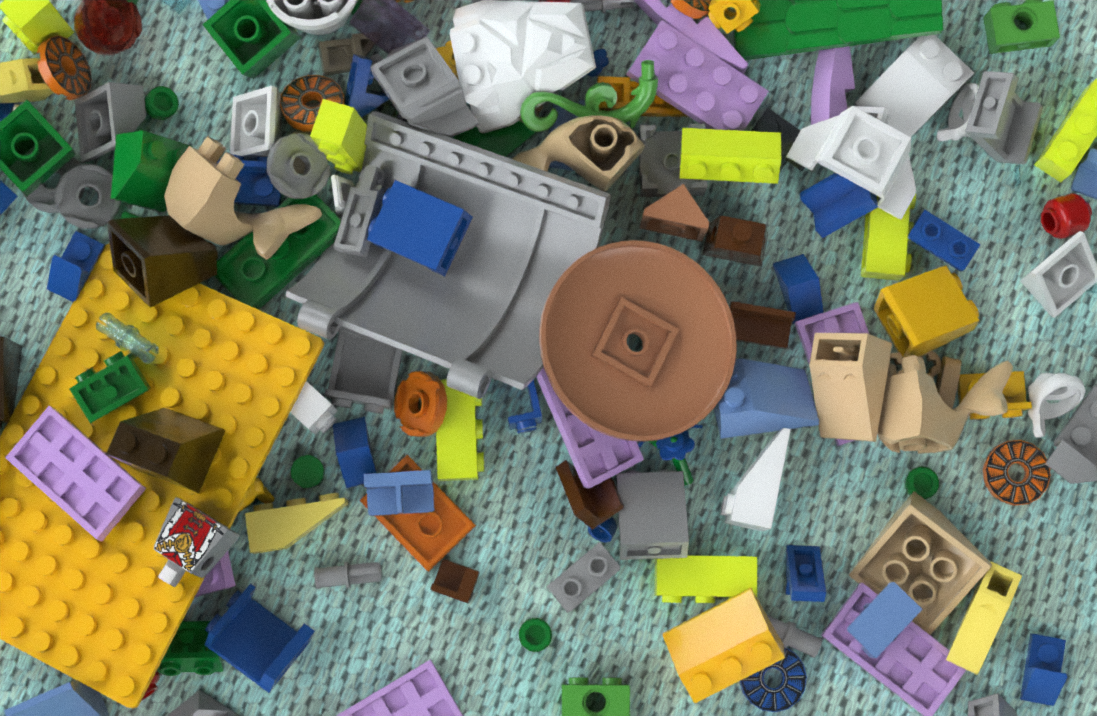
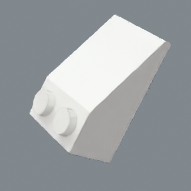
(917, 84)
(756, 493)

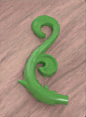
(594, 96)

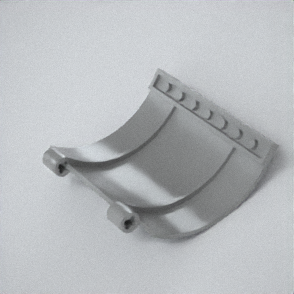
(491, 301)

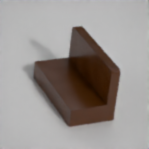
(762, 324)
(589, 504)

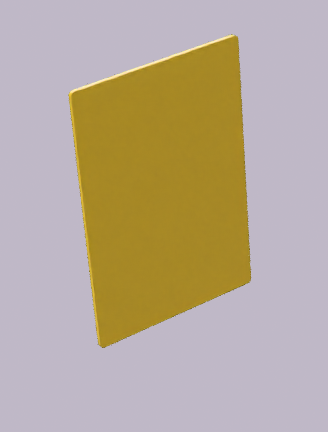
(100, 603)

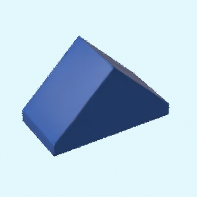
(799, 287)
(353, 451)

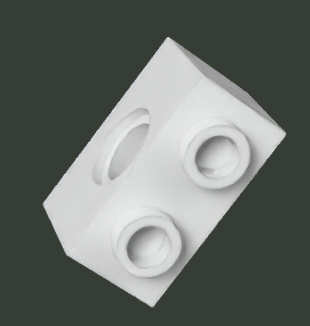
(314, 410)

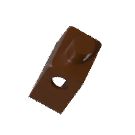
(736, 240)

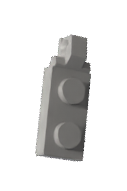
(360, 209)

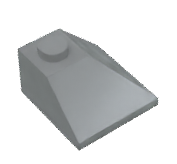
(104, 114)

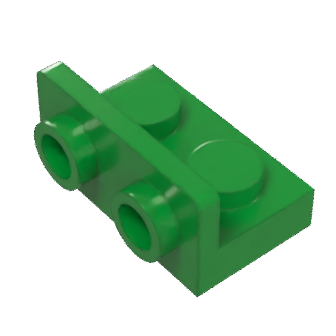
(109, 387)
(189, 653)

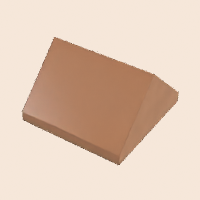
(676, 216)

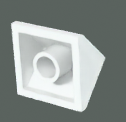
(255, 123)
(1063, 275)

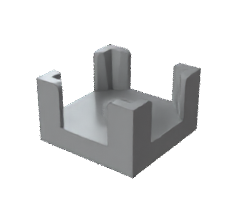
(661, 163)

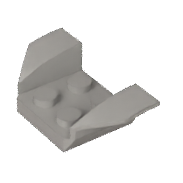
(424, 89)
(1077, 444)

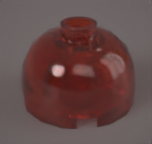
(107, 25)

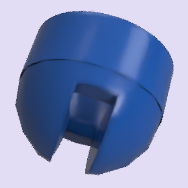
(608, 527)

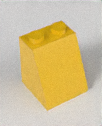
(926, 312)

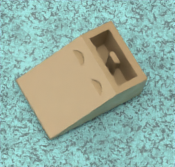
(849, 383)

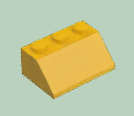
(723, 645)

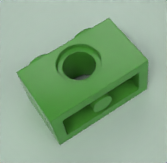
(1006, 37)
(615, 694)

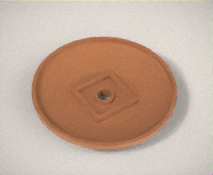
(683, 333)

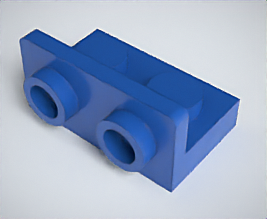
(256, 185)
(943, 240)

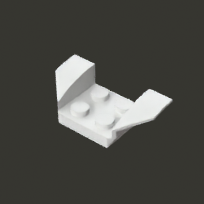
(862, 152)

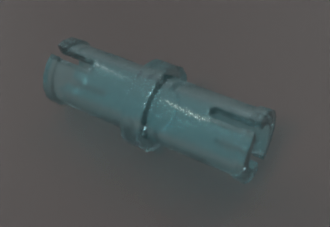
(127, 337)

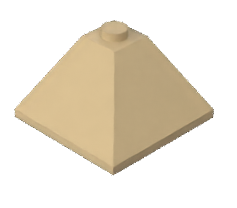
(925, 559)

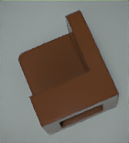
(455, 581)

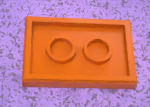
(428, 534)

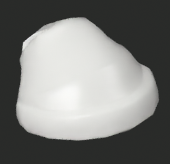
(956, 125)
(1054, 386)

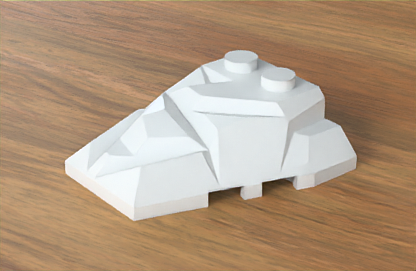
(517, 50)

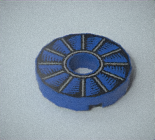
(785, 694)

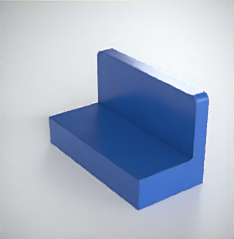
(837, 203)

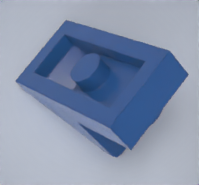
(356, 92)
(74, 267)
(804, 574)
(1042, 670)

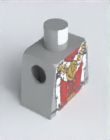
(191, 542)

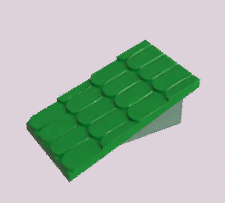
(816, 25)

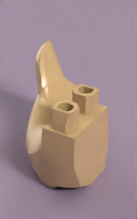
(591, 146)
(203, 198)
(919, 419)

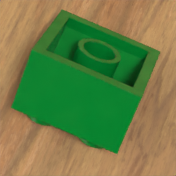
(250, 35)
(31, 148)
(144, 168)

